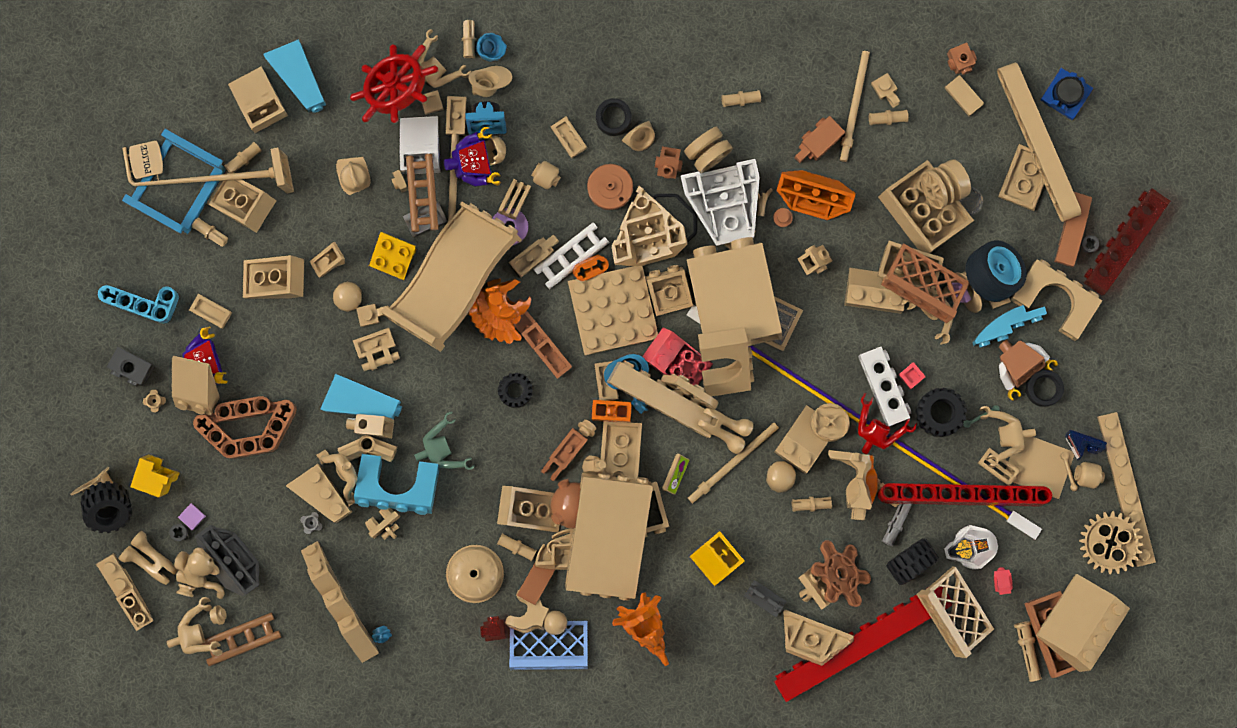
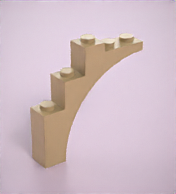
(337, 603)

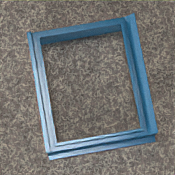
(202, 197)

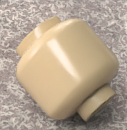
(546, 175)
(1089, 475)

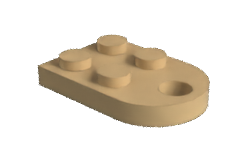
(690, 391)

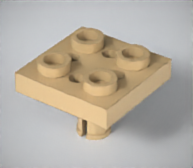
(813, 588)

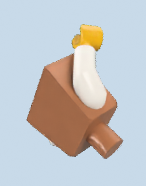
(1020, 363)

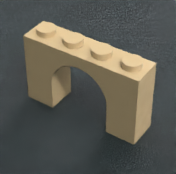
(1082, 302)
(731, 345)

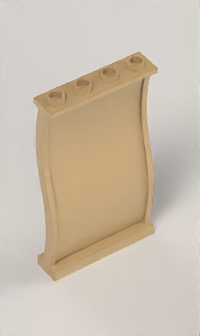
(452, 275)

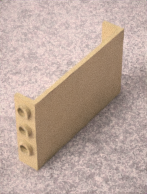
(609, 535)

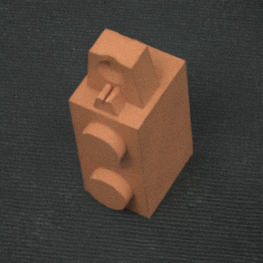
(820, 140)

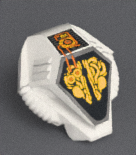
(972, 547)

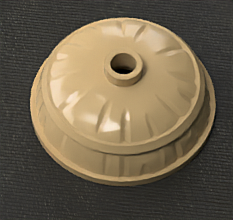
(488, 578)

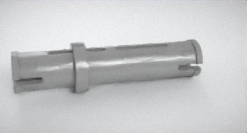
(895, 525)

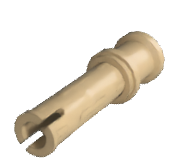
(1026, 641)

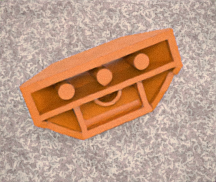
(815, 194)

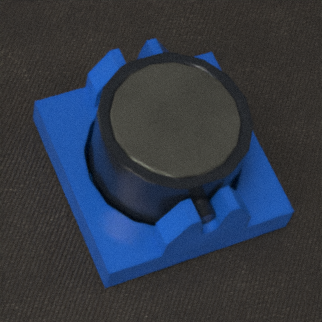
(1067, 92)

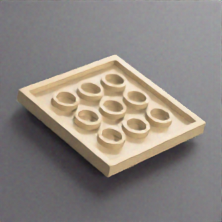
(613, 310)

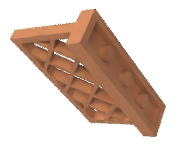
(922, 298)

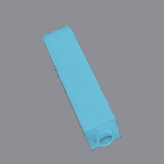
(294, 69)
(353, 399)

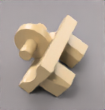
(375, 528)

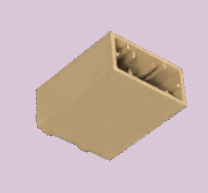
(735, 290)

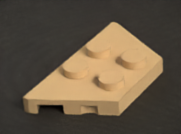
(812, 639)

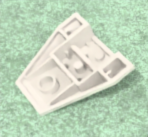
(725, 200)

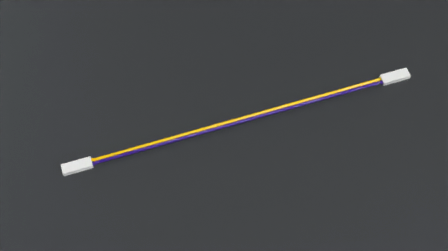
(1014, 519)

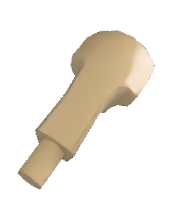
(593, 465)

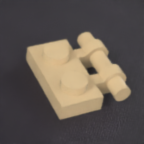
(374, 344)

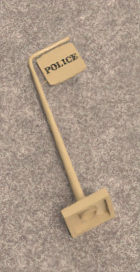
(147, 161)

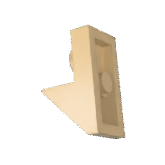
(327, 260)

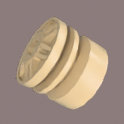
(945, 184)

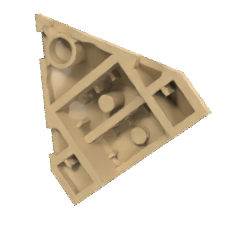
(647, 233)

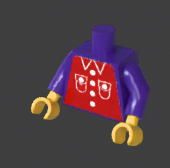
(472, 161)
(204, 351)

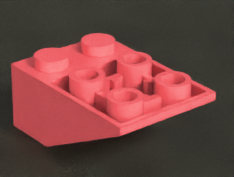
(673, 355)

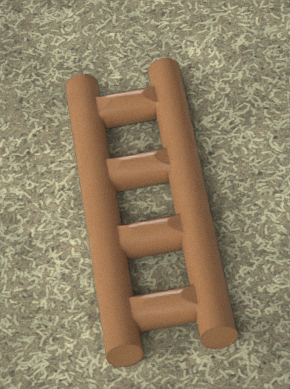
(430, 184)
(252, 643)

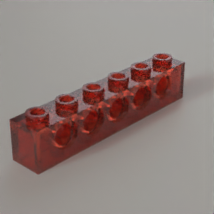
(1157, 204)

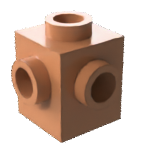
(961, 53)
(668, 162)

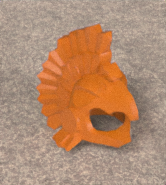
(497, 314)
(644, 625)

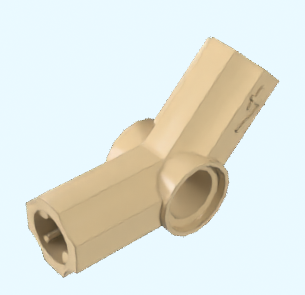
(379, 448)

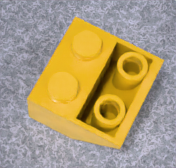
(717, 558)

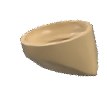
(640, 137)

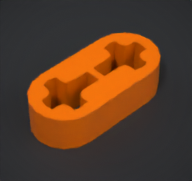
(591, 272)

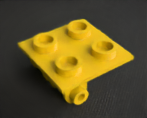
(392, 255)

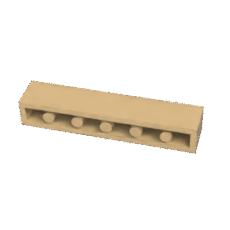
(659, 396)

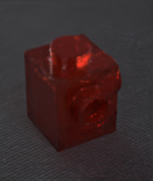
(493, 629)

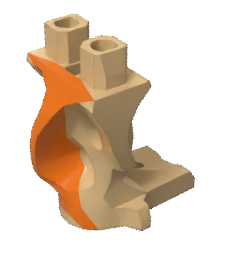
(863, 488)

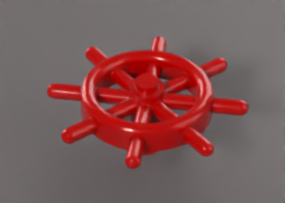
(394, 83)

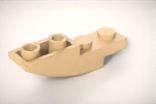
(125, 591)

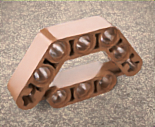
(253, 411)

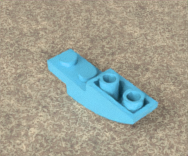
(1001, 327)

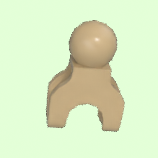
(538, 618)

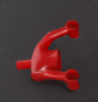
(876, 431)

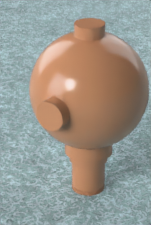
(565, 504)

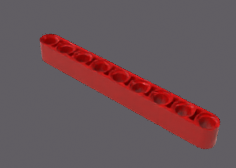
(974, 494)

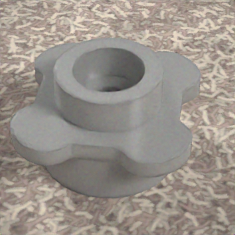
(306, 523)

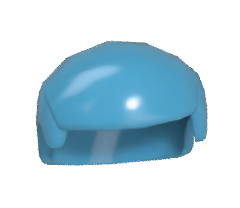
(485, 45)

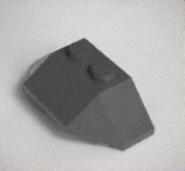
(235, 562)

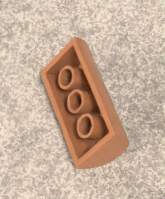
(1038, 611)

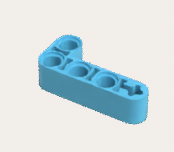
(136, 302)

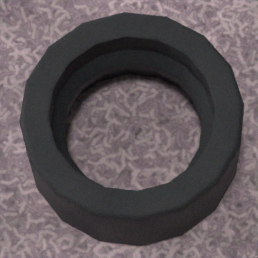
(617, 103)
(1058, 383)

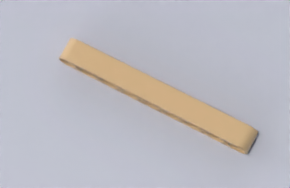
(1039, 142)

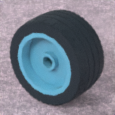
(996, 271)

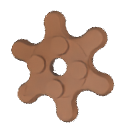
(850, 574)

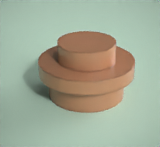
(782, 217)

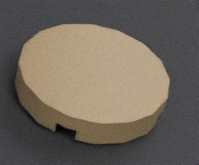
(830, 422)

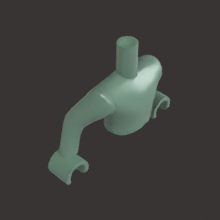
(437, 448)

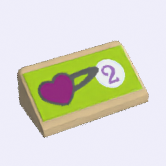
(675, 474)

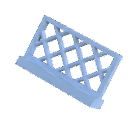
(550, 662)

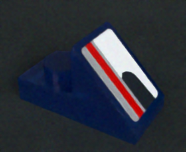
(1079, 441)

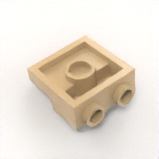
(669, 290)

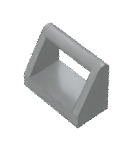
(424, 212)

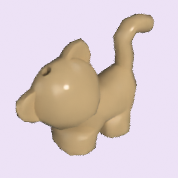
(194, 569)

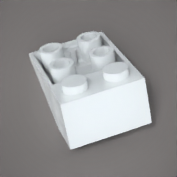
(418, 138)

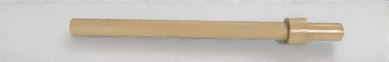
(847, 141)
(705, 487)

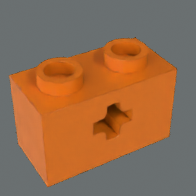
(611, 411)

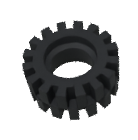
(506, 382)

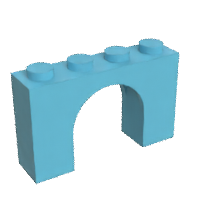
(417, 499)

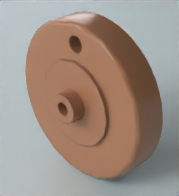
(610, 187)

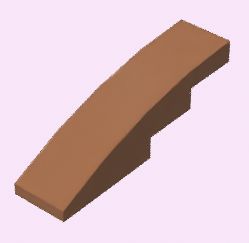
(1073, 233)
(542, 345)

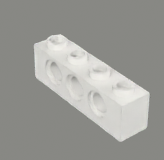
(882, 397)

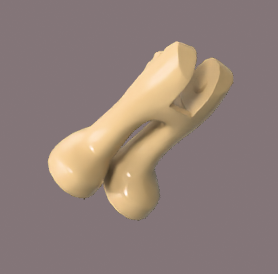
(742, 427)
(141, 543)

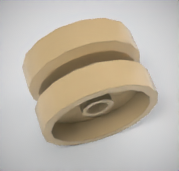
(708, 149)

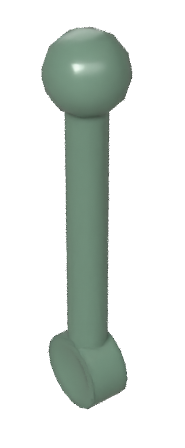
(967, 423)

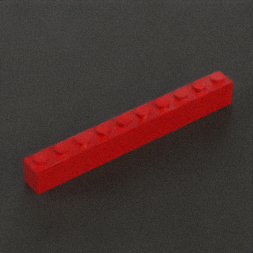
(865, 642)

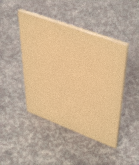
(1040, 465)

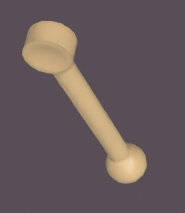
(1065, 456)

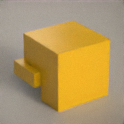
(152, 477)

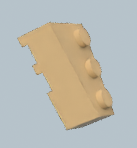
(321, 493)

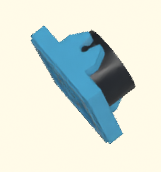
(486, 115)

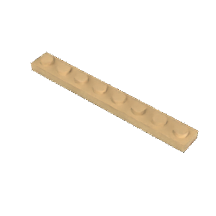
(1125, 483)

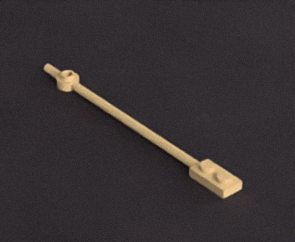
(456, 127)

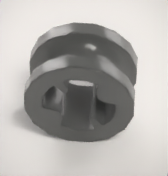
(1084, 242)
(173, 533)

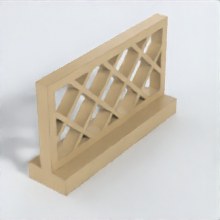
(946, 624)

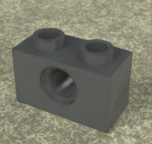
(122, 359)

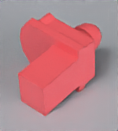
(1003, 581)

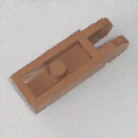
(565, 452)

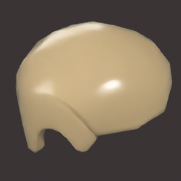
(495, 143)
(347, 296)
(781, 476)

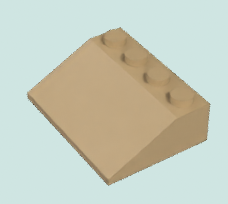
(921, 221)
(1082, 623)

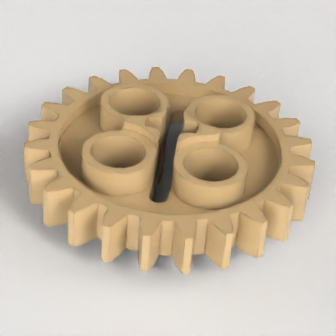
(1128, 548)

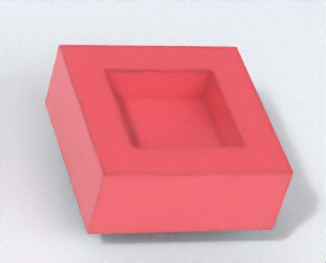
(911, 375)

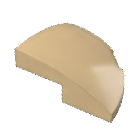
(556, 552)

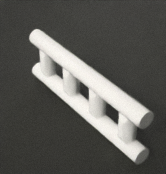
(559, 255)

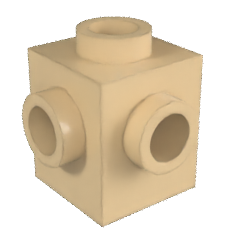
(815, 259)

